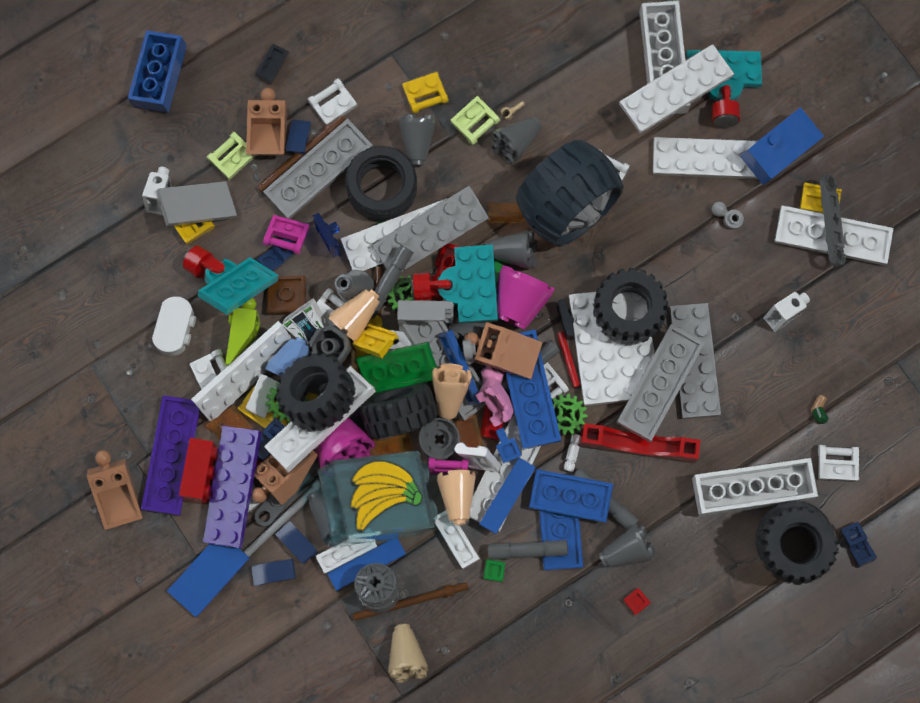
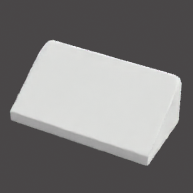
(257, 401)

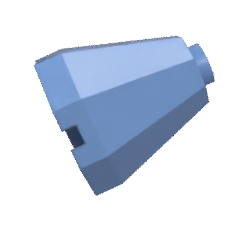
(290, 352)

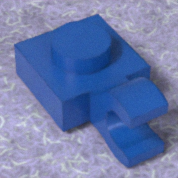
(507, 448)

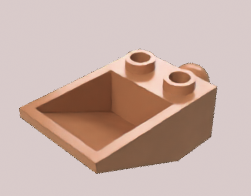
(265, 127)
(510, 351)
(278, 480)
(113, 496)

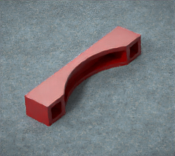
(620, 441)

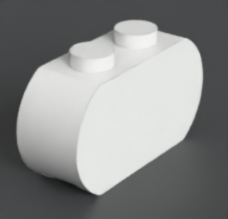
(173, 326)

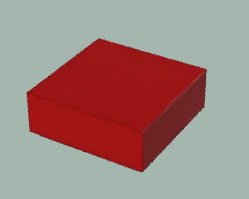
(636, 601)

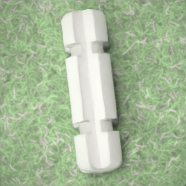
(572, 453)

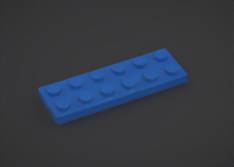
(533, 405)

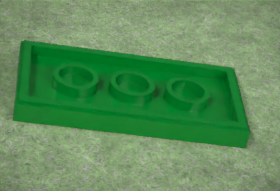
(398, 367)

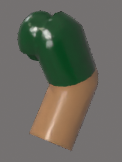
(818, 411)

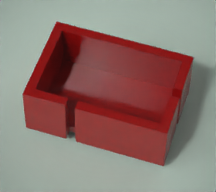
(198, 471)

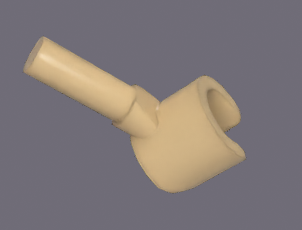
(512, 110)

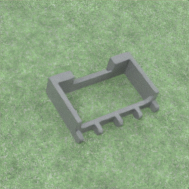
(425, 311)

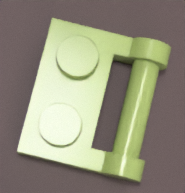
(470, 116)
(235, 160)

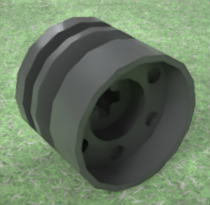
(439, 427)
(381, 597)

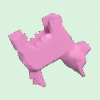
(495, 395)

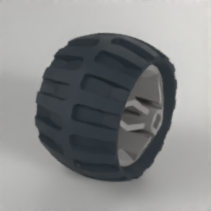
(569, 192)

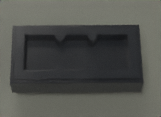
(272, 63)
(566, 319)

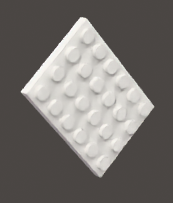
(606, 367)

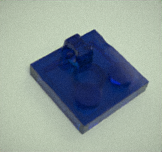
(326, 233)

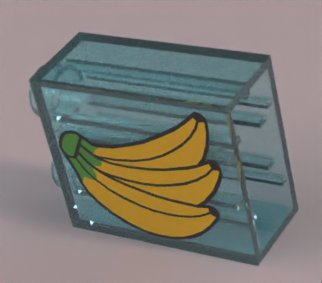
(377, 498)

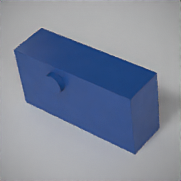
(157, 71)
(781, 146)

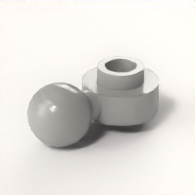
(720, 209)
(469, 351)

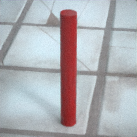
(568, 359)

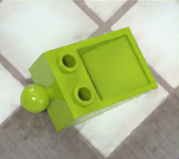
(243, 331)

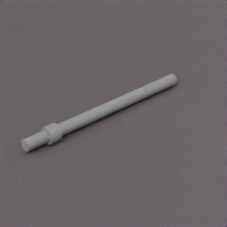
(316, 486)

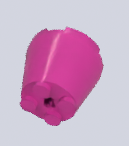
(520, 297)
(344, 443)

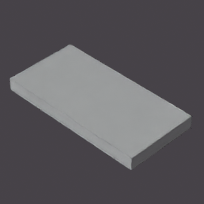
(196, 203)

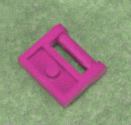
(286, 229)
(444, 466)

